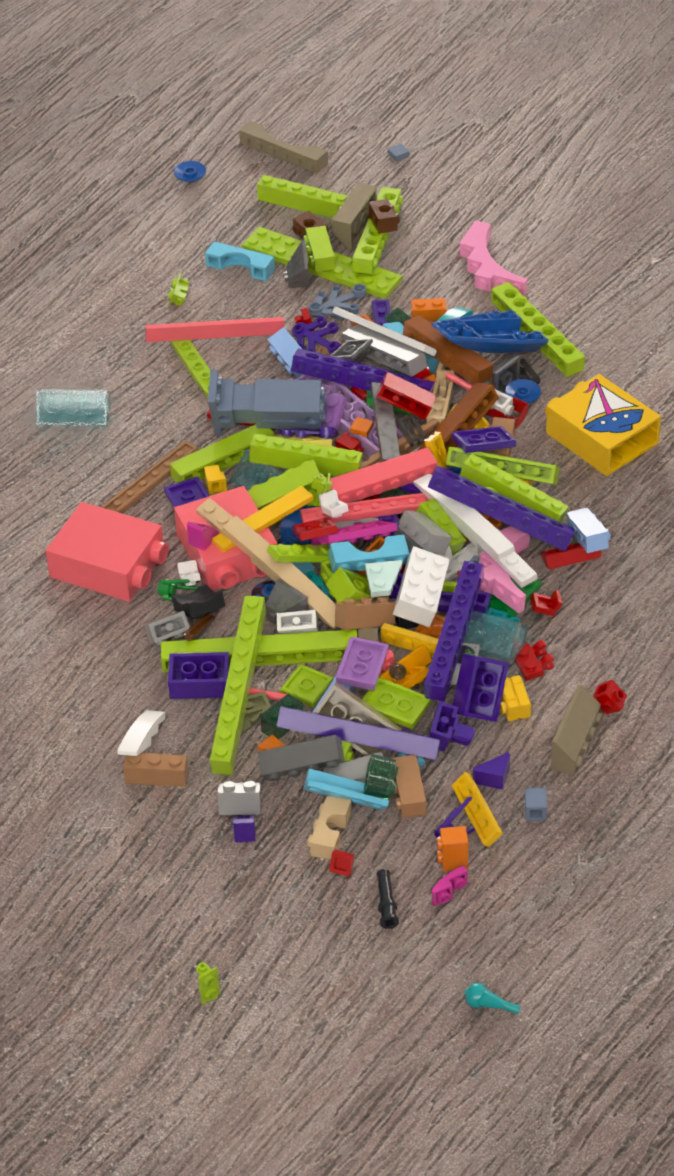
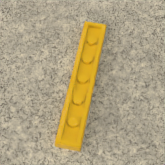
(269, 515)

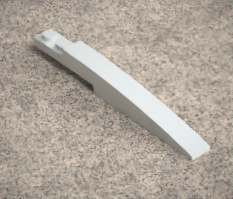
(481, 534)

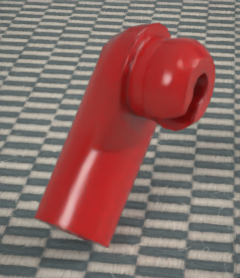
(360, 393)

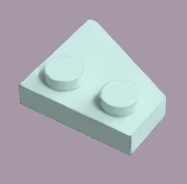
(382, 577)

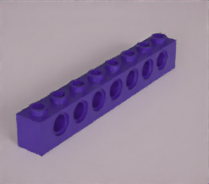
(346, 371)
(501, 508)
(454, 631)

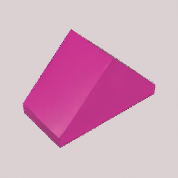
(200, 535)

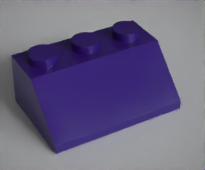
(480, 687)

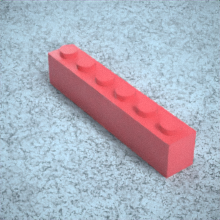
(384, 476)

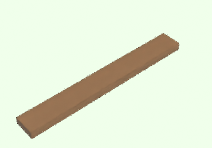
(148, 480)

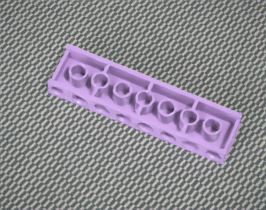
(351, 412)

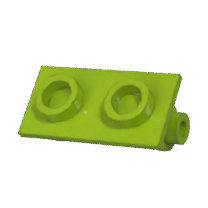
(179, 290)
(321, 485)
(208, 982)

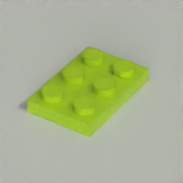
(398, 703)

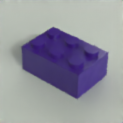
(198, 675)

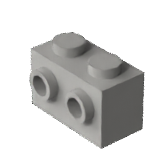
(166, 627)
(239, 798)

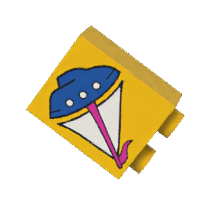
(602, 424)

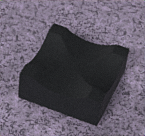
(199, 602)

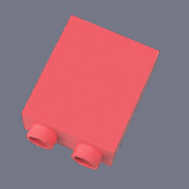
(106, 551)
(215, 567)

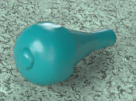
(479, 996)

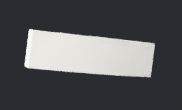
(140, 733)

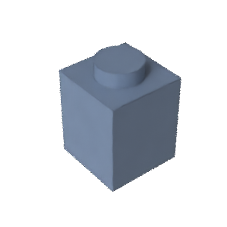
(535, 804)

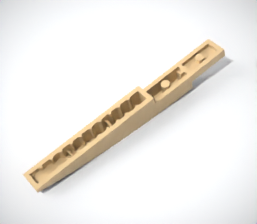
(444, 391)
(256, 548)

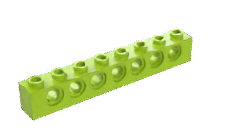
(372, 243)
(559, 348)

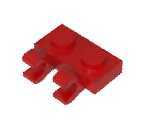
(528, 662)

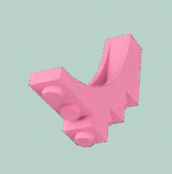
(479, 262)
(497, 580)

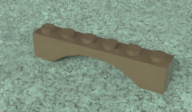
(306, 157)

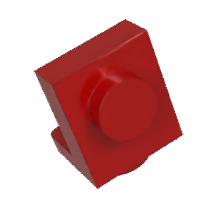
(545, 604)

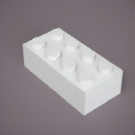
(421, 586)

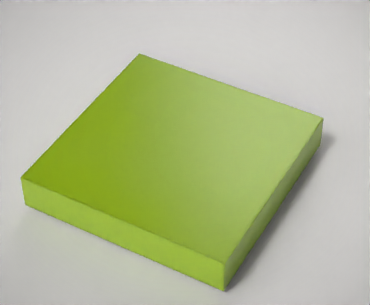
(307, 685)

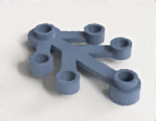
(317, 308)

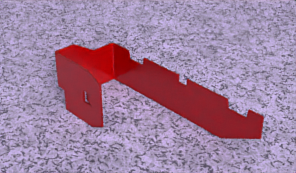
(521, 408)

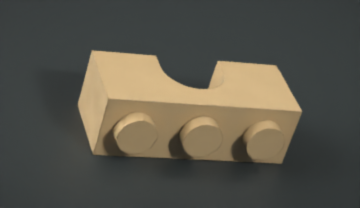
(333, 813)

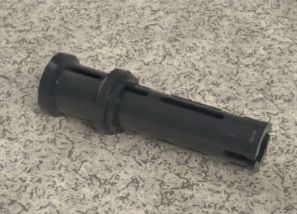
(387, 905)

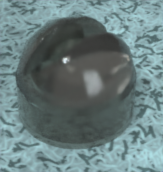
(395, 674)

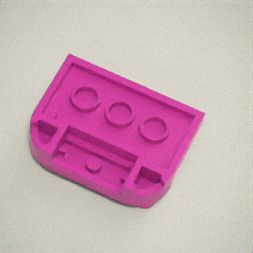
(359, 530)

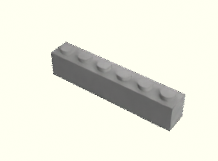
(389, 351)

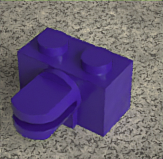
(447, 728)

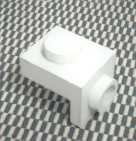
(331, 505)
(189, 571)

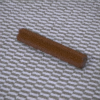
(199, 626)

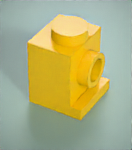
(215, 480)

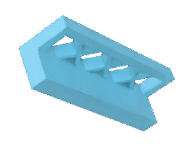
(341, 787)

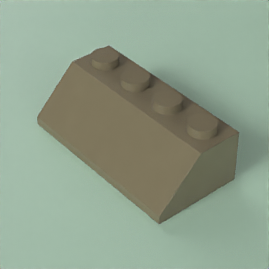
(353, 215)
(346, 705)
(575, 732)

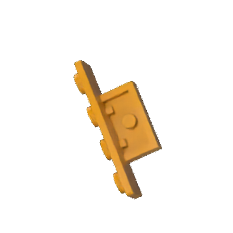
(415, 666)

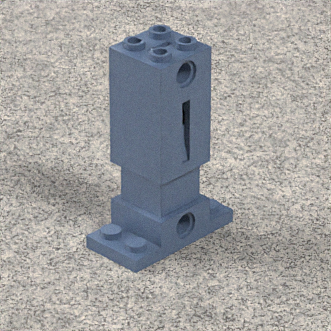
(266, 403)

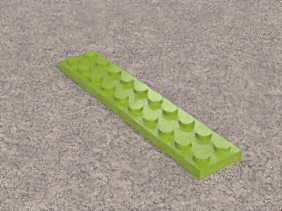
(282, 247)

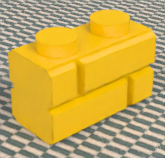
(515, 700)

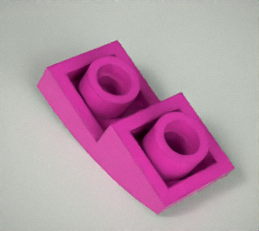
(444, 888)

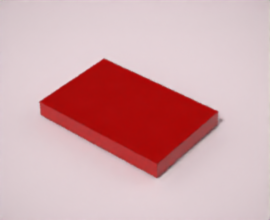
(314, 529)

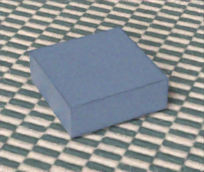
(398, 152)

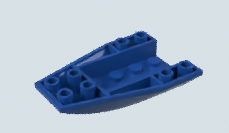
(491, 333)

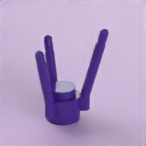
(447, 822)

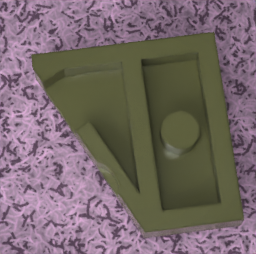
(256, 706)

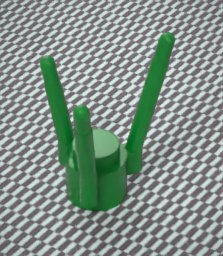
(169, 587)

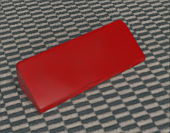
(574, 554)

